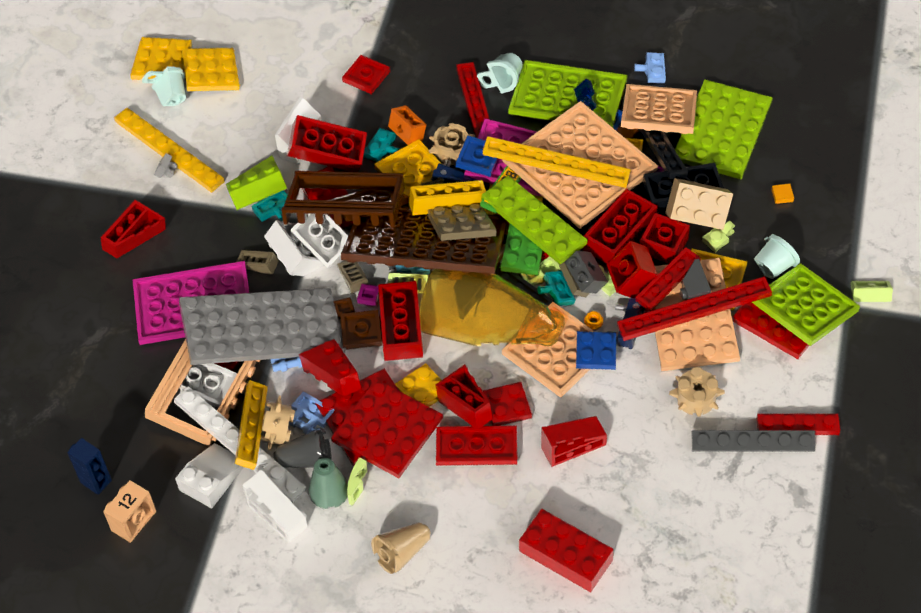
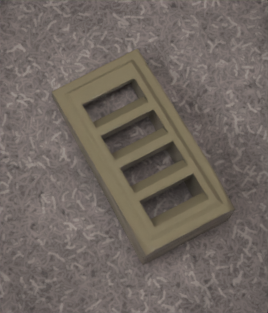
(268, 259)
(353, 286)

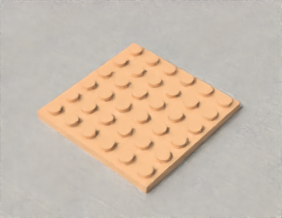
(586, 136)

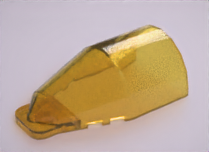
(485, 310)

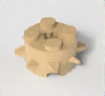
(449, 142)
(697, 391)
(276, 423)

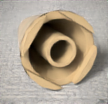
(400, 546)

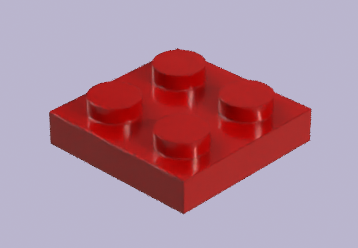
(366, 74)
(508, 404)

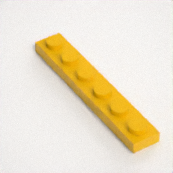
(251, 425)

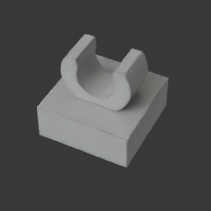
(164, 165)

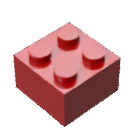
(665, 238)
(632, 269)

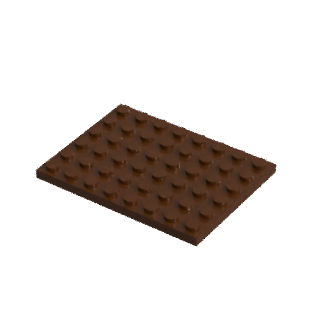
(418, 245)

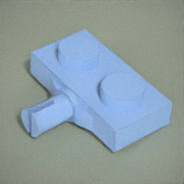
(653, 68)

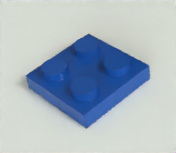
(472, 157)
(596, 350)

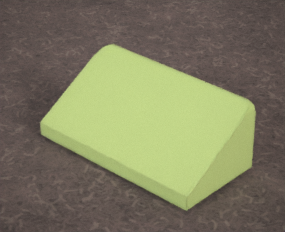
(871, 291)

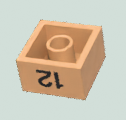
(129, 511)

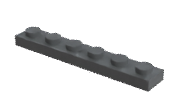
(752, 441)

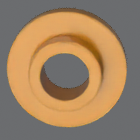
(593, 316)

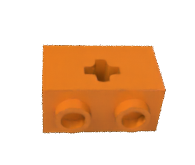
(406, 124)

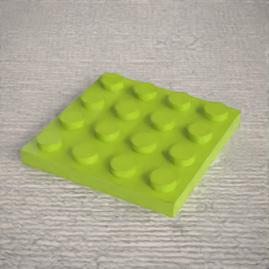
(807, 304)

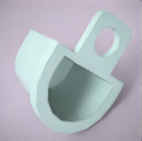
(502, 72)
(167, 85)
(776, 257)

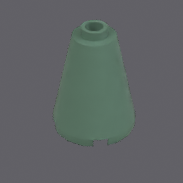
(327, 484)

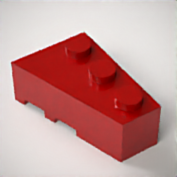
(132, 229)
(331, 366)
(464, 397)
(572, 439)

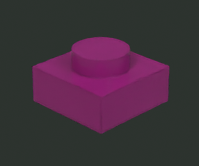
(368, 295)

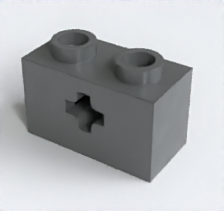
(586, 272)

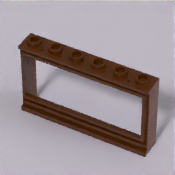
(344, 180)

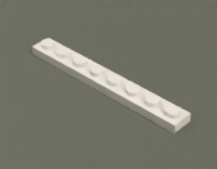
(228, 435)

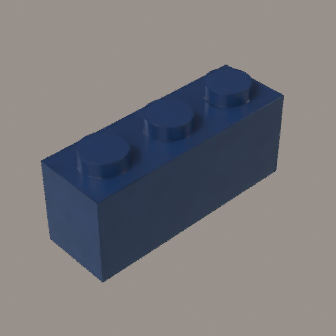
(89, 466)

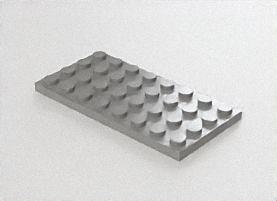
(258, 325)

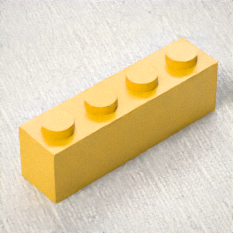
(445, 195)

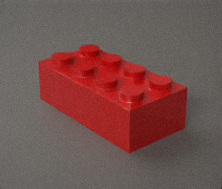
(327, 144)
(621, 223)
(400, 321)
(566, 550)

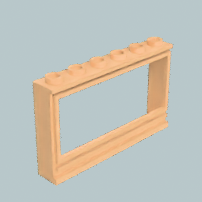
(172, 382)

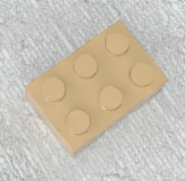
(699, 203)

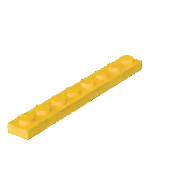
(162, 144)
(556, 162)

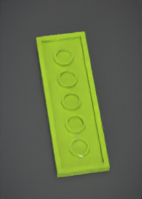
(534, 220)

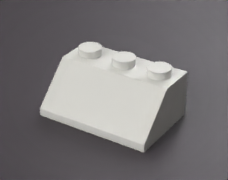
(283, 134)
(323, 240)
(291, 250)

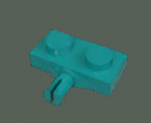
(380, 145)
(270, 206)
(557, 288)

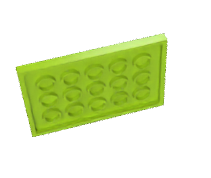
(548, 91)
(724, 128)

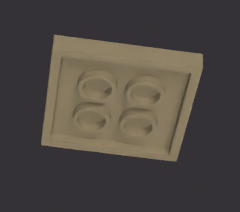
(461, 222)

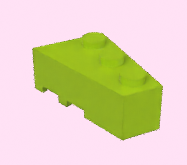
(256, 183)

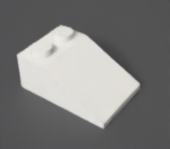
(209, 382)
(209, 475)

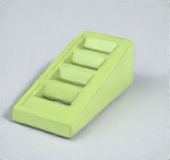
(391, 278)

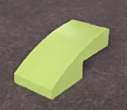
(547, 265)
(355, 484)

